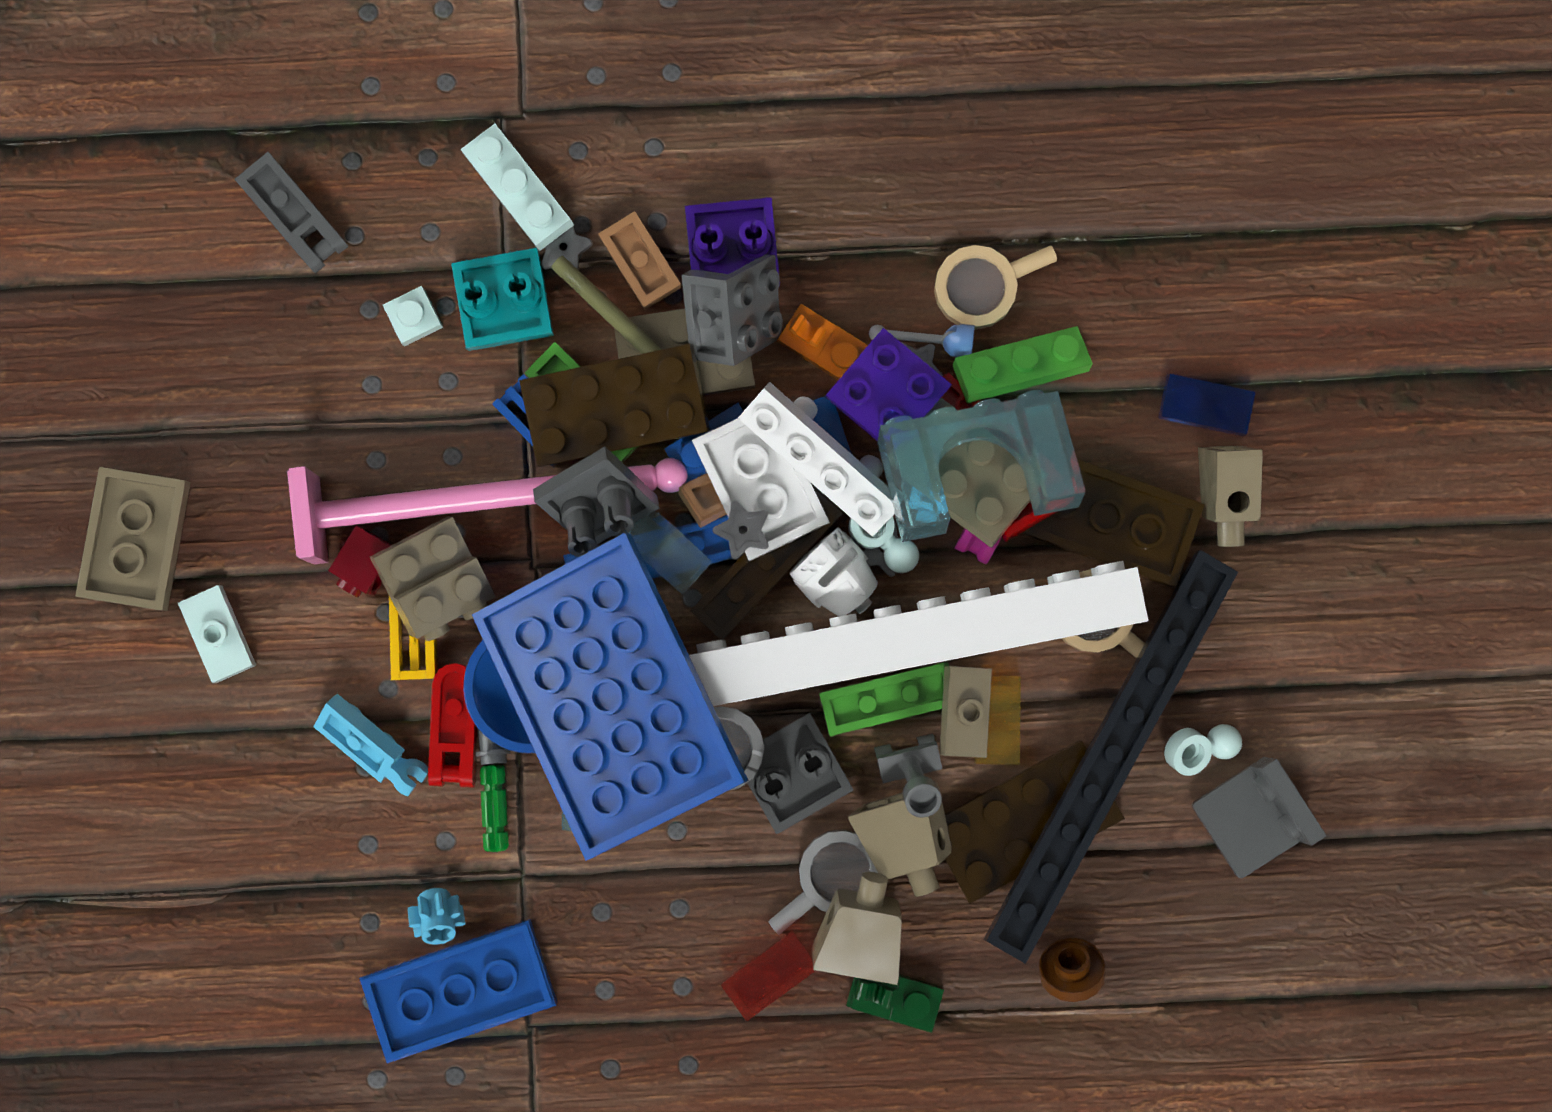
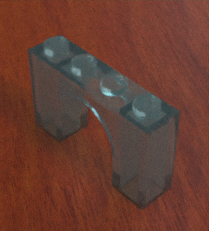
(1027, 427)

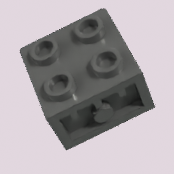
(732, 312)
(1256, 816)

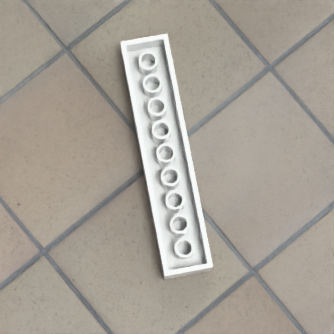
(922, 636)

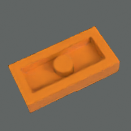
(821, 342)

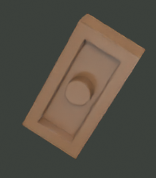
(639, 260)

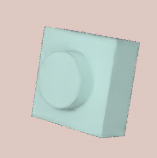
(412, 316)

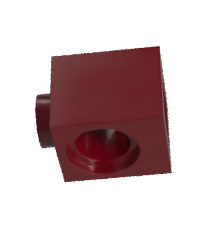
(354, 563)

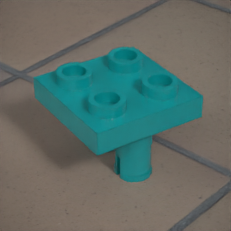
(502, 299)

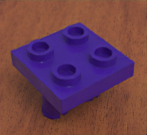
(730, 234)
(887, 384)

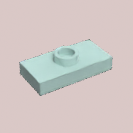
(217, 634)

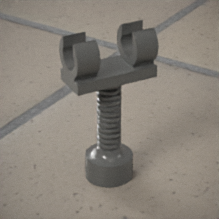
(920, 792)

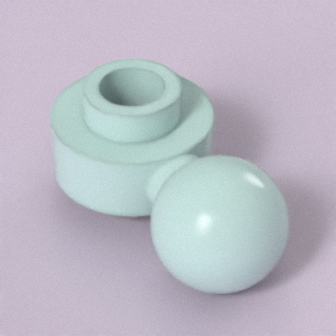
(898, 555)
(1191, 751)

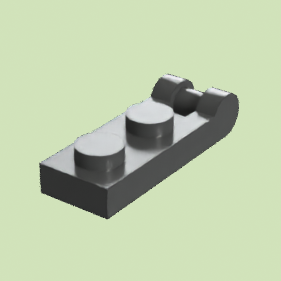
(290, 211)

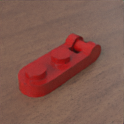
(451, 730)

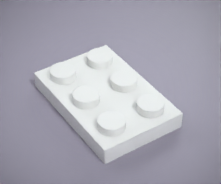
(760, 479)

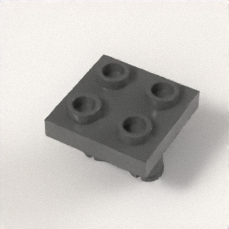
(595, 500)
(797, 774)

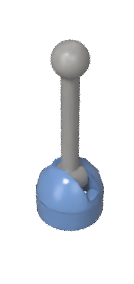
(956, 340)

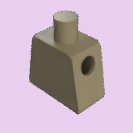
(1225, 472)
(903, 842)
(861, 933)

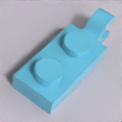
(368, 745)

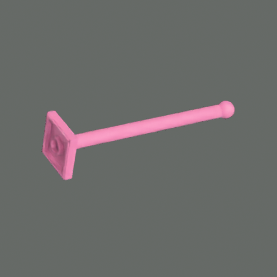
(312, 515)

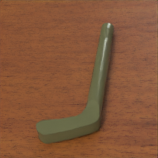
(604, 306)

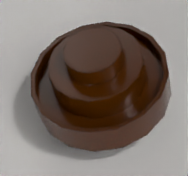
(1072, 969)

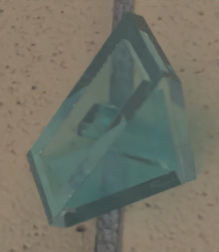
(668, 551)

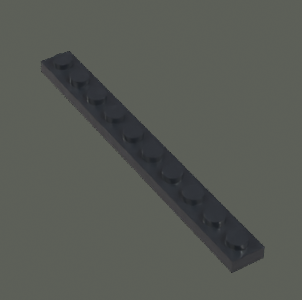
(1110, 756)

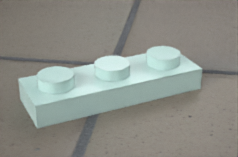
(517, 187)

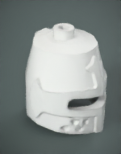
(836, 575)

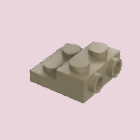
(433, 579)

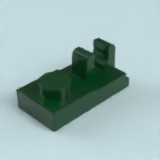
(907, 1003)

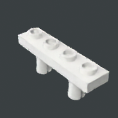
(820, 458)

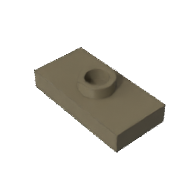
(965, 711)

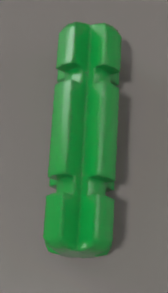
(494, 808)

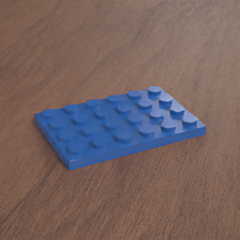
(609, 697)

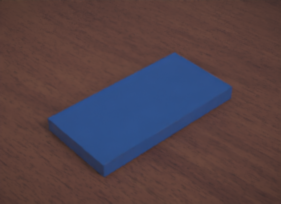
(458, 991)

